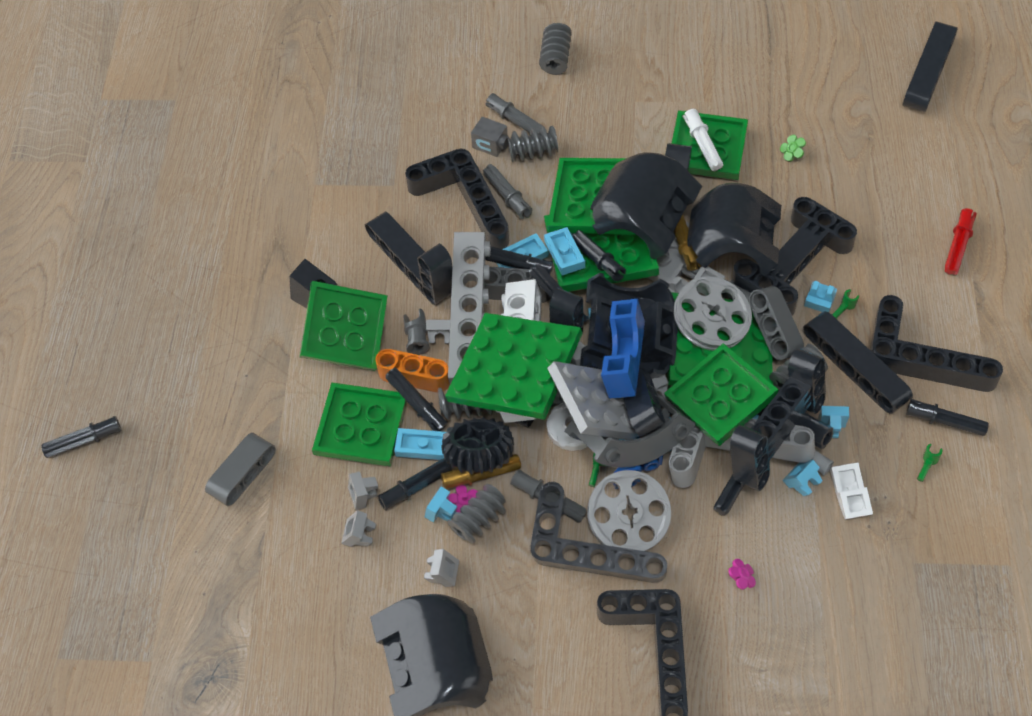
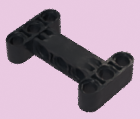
(817, 229)
(756, 446)

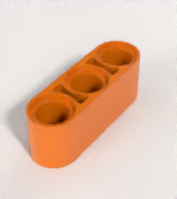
(425, 369)

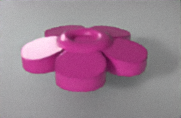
(461, 497)
(742, 574)

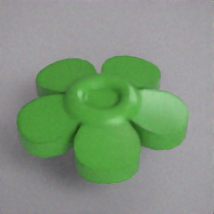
(793, 148)

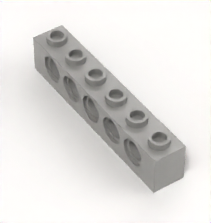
(467, 246)

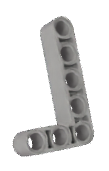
(687, 455)

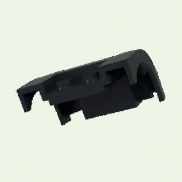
(646, 198)
(735, 220)
(660, 328)
(433, 654)

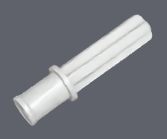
(699, 131)

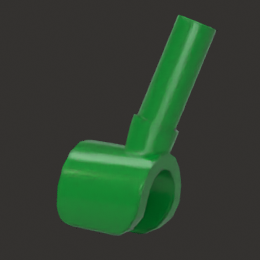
(846, 303)
(929, 460)
(595, 472)

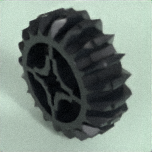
(477, 445)

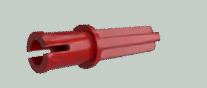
(962, 233)

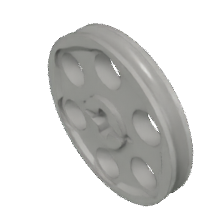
(711, 324)
(639, 502)

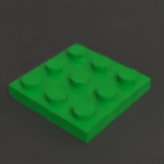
(728, 138)
(343, 326)
(721, 394)
(359, 424)

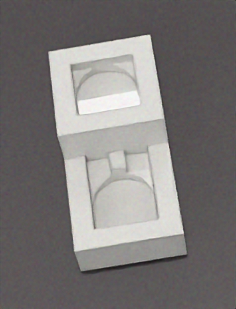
(850, 491)

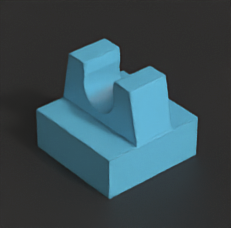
(820, 297)
(835, 417)
(801, 474)
(440, 506)

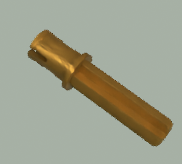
(688, 253)
(455, 478)

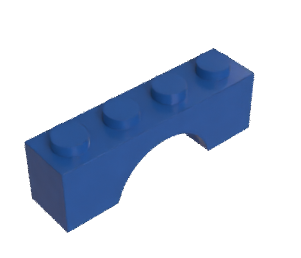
(622, 367)

